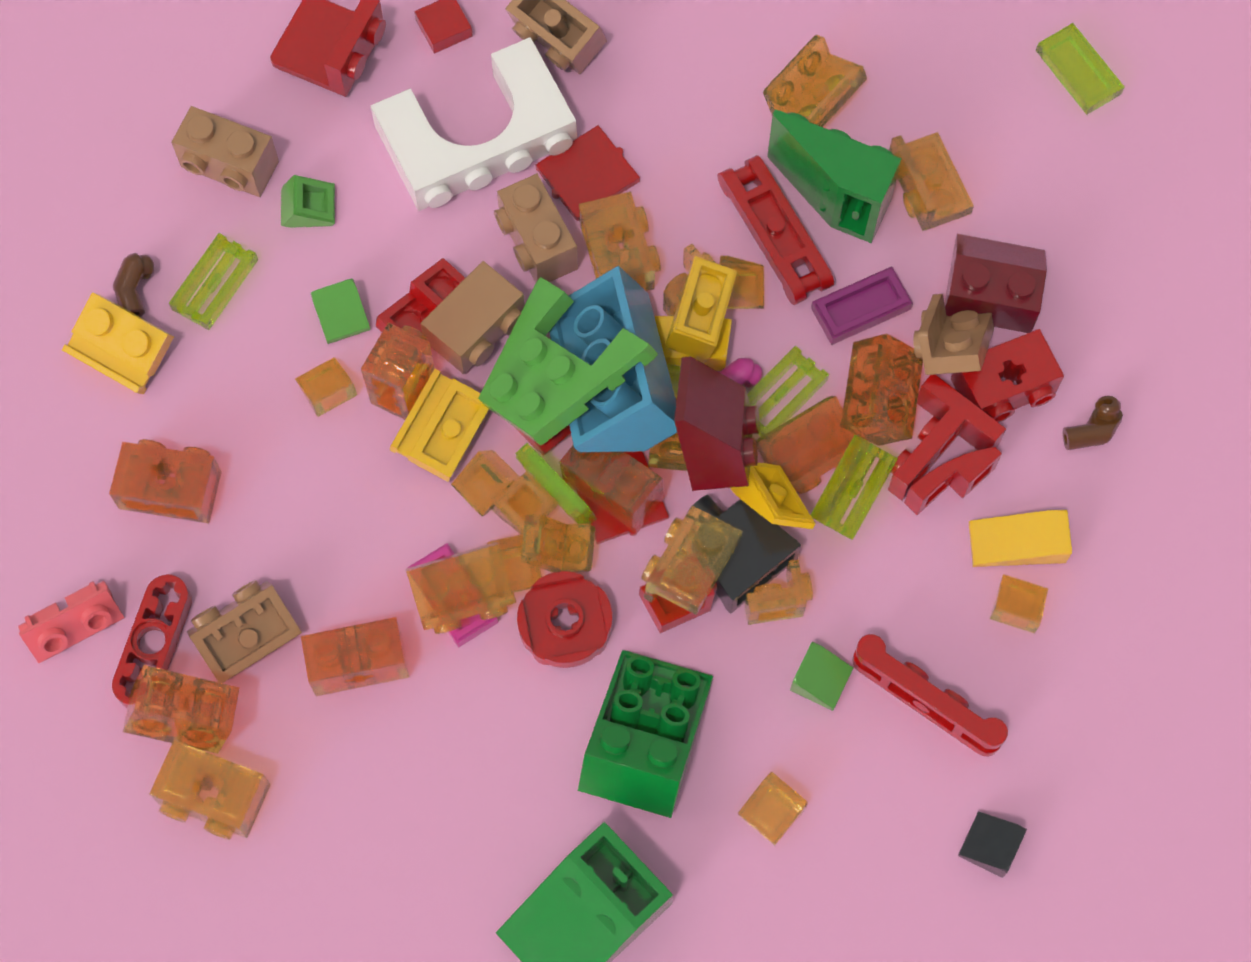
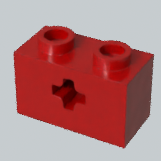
(1021, 360)

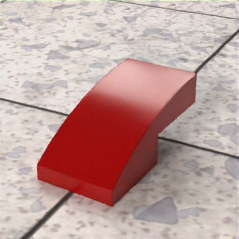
(424, 296)
(959, 473)

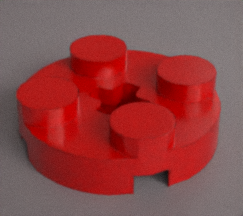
(581, 598)

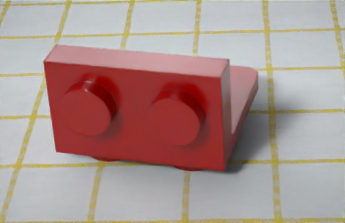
(329, 43)

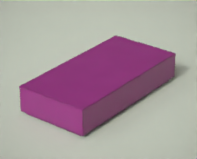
(861, 305)

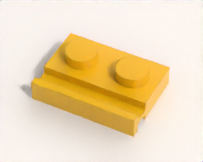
(118, 343)
(440, 425)

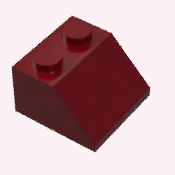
(997, 280)
(715, 427)

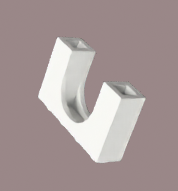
(440, 169)

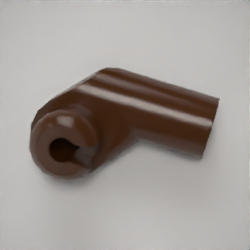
(127, 280)
(1099, 427)

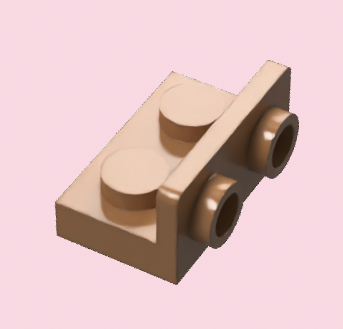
(954, 341)
(242, 630)

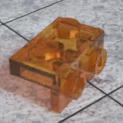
(808, 444)

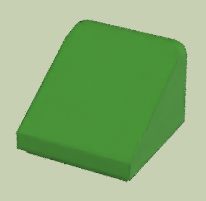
(307, 203)
(340, 310)
(821, 677)

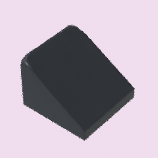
(992, 843)

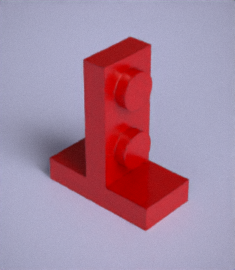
(951, 418)

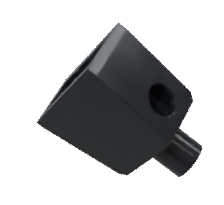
(757, 557)

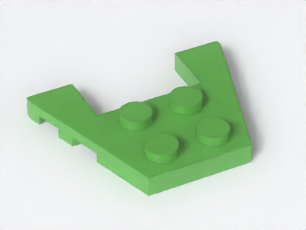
(543, 384)

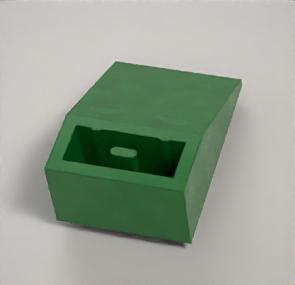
(835, 174)
(645, 733)
(587, 905)

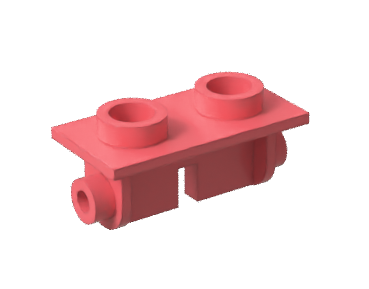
(55, 629)

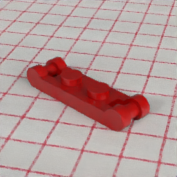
(776, 229)
(942, 708)

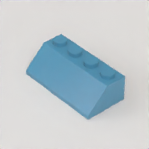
(644, 405)

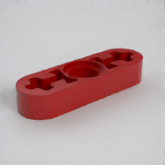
(151, 605)

